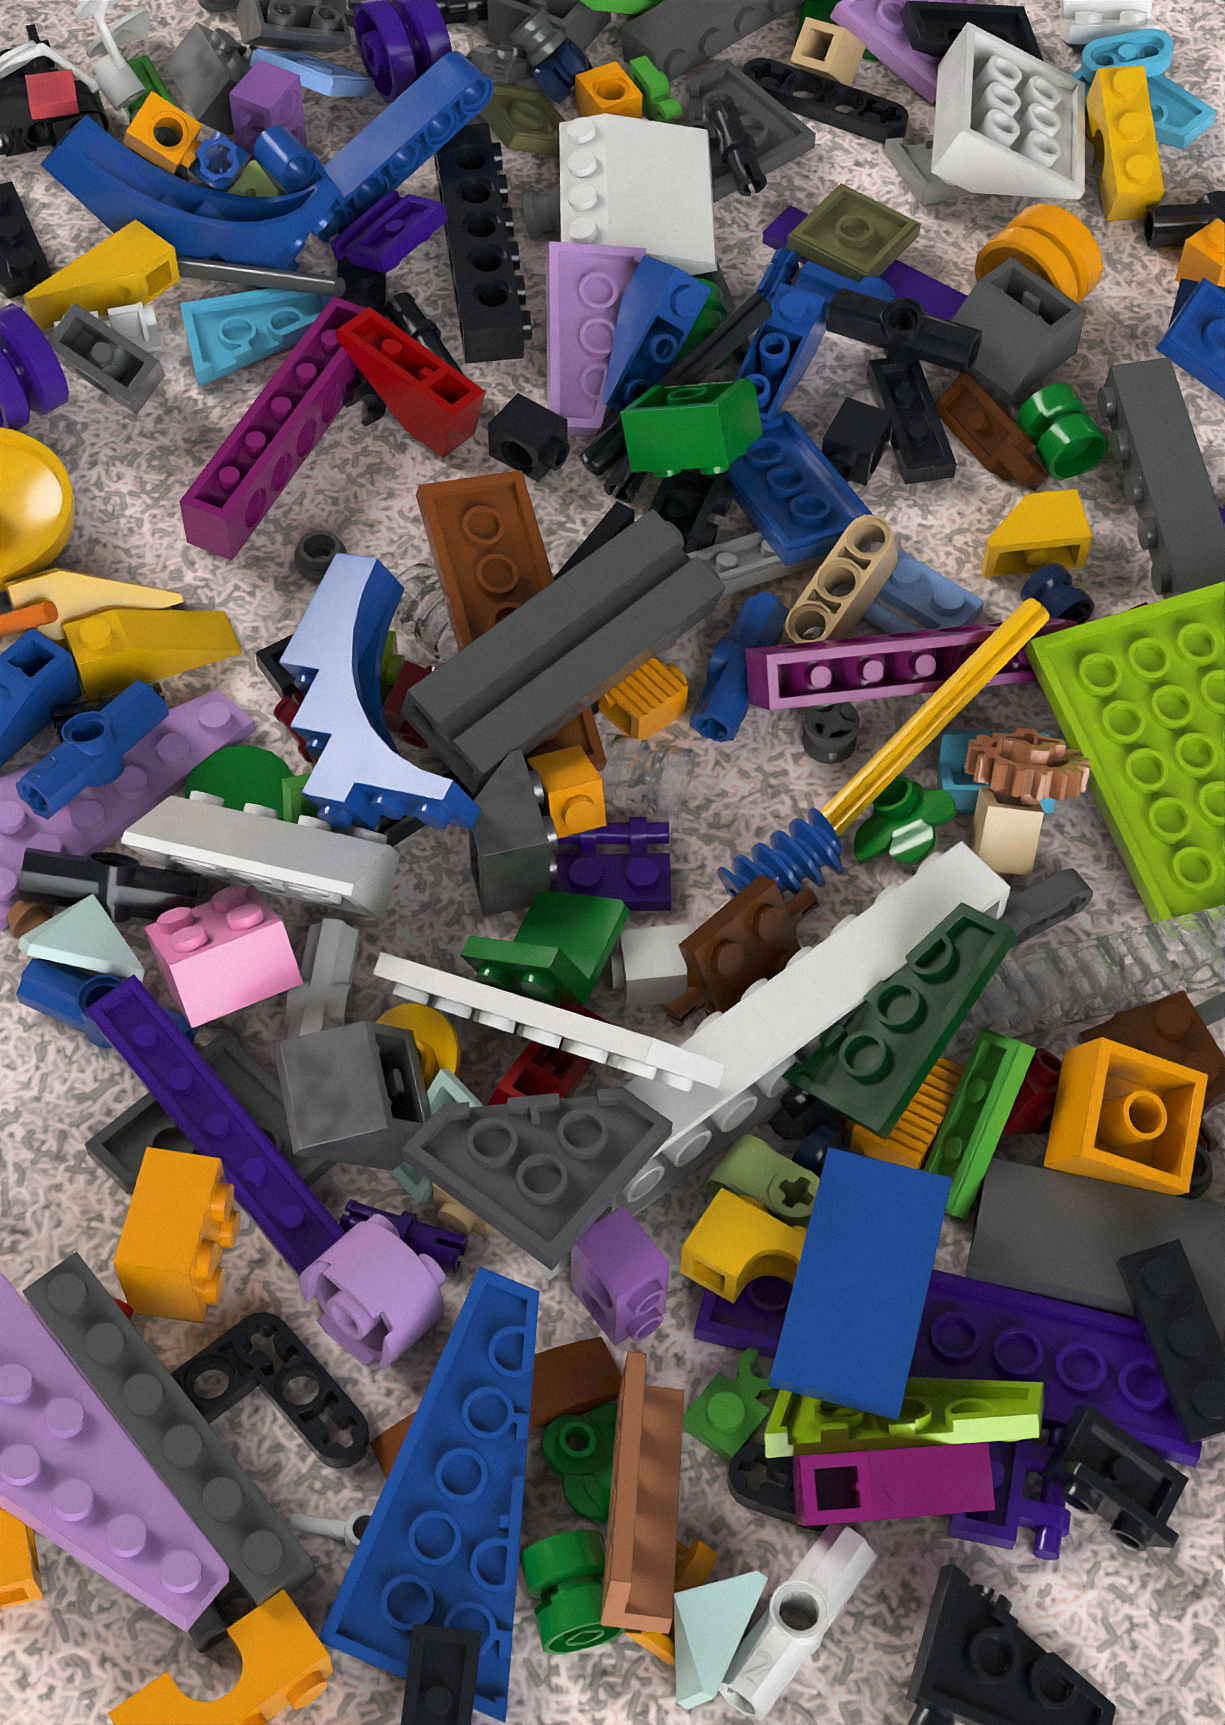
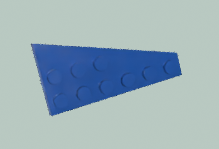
(453, 1503)

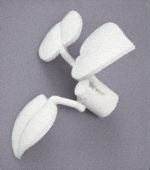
(112, 71)

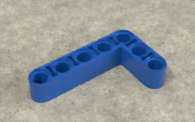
(387, 147)

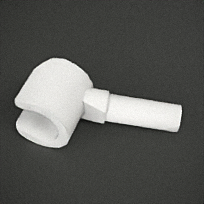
(335, 1528)

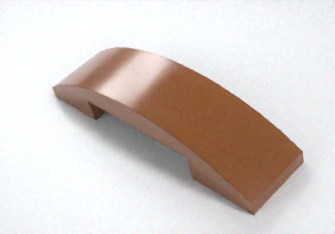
(564, 1381)

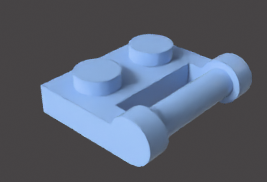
(923, 597)

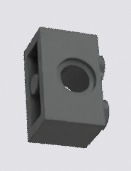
(106, 359)

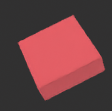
(52, 94)

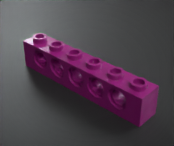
(272, 438)
(874, 665)

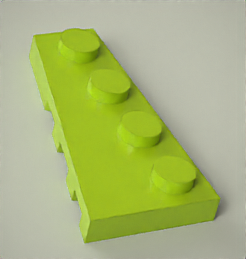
(930, 1415)

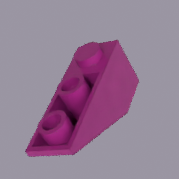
(892, 1483)

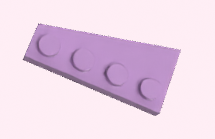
(582, 317)

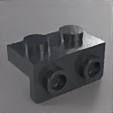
(693, 504)
(1117, 1478)

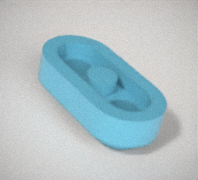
(1136, 48)

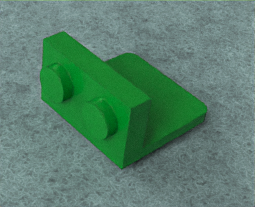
(555, 949)

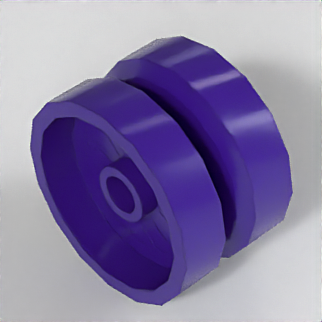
(399, 42)
(28, 370)

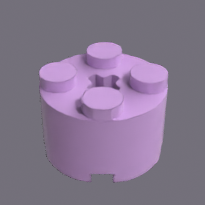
(375, 1292)

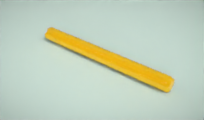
(935, 714)

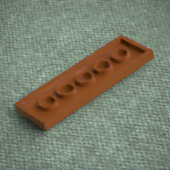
(491, 565)

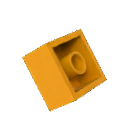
(1126, 1117)
(176, 1236)

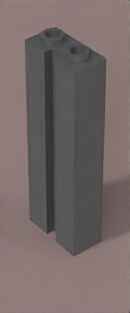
(562, 650)
(1067, 1231)

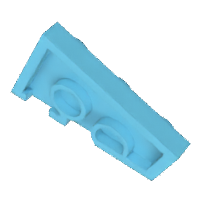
(1175, 112)
(245, 328)

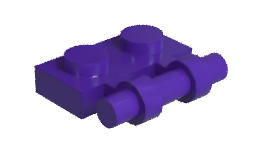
(635, 878)
(1000, 1526)

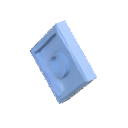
(317, 73)

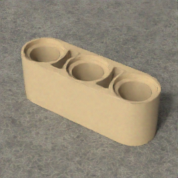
(845, 566)

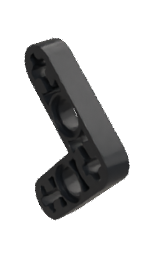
(249, 1371)

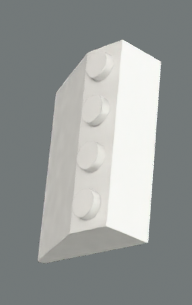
(1007, 121)
(639, 188)
(272, 854)

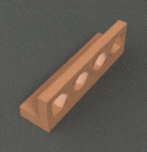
(643, 1503)

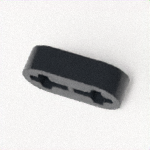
(770, 1498)

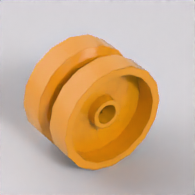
(1050, 245)

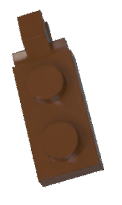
(989, 431)

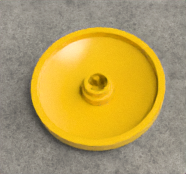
(34, 506)

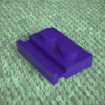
(389, 231)

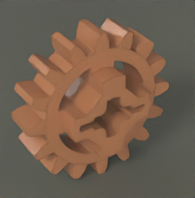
(1027, 766)

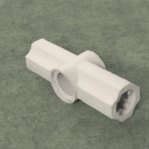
(326, 978)
(775, 1651)

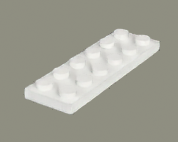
(550, 1024)

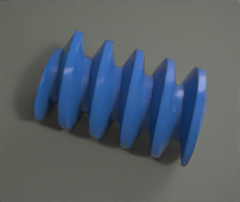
(790, 858)

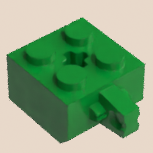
(691, 427)

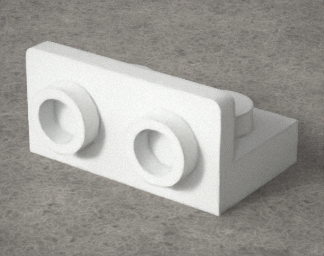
(1095, 19)

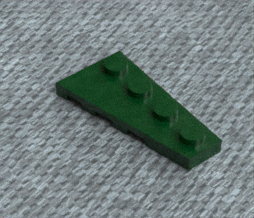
(893, 1041)

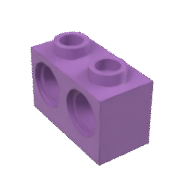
(266, 99)
(620, 1277)

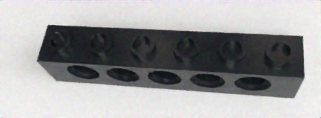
(479, 247)

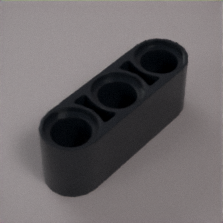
(23, 135)

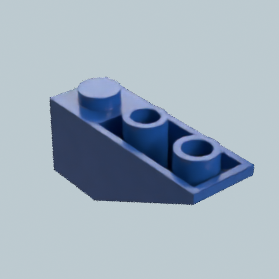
(651, 329)
(784, 347)
(32, 681)

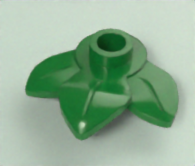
(903, 823)
(588, 1472)

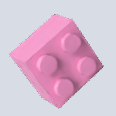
(223, 954)

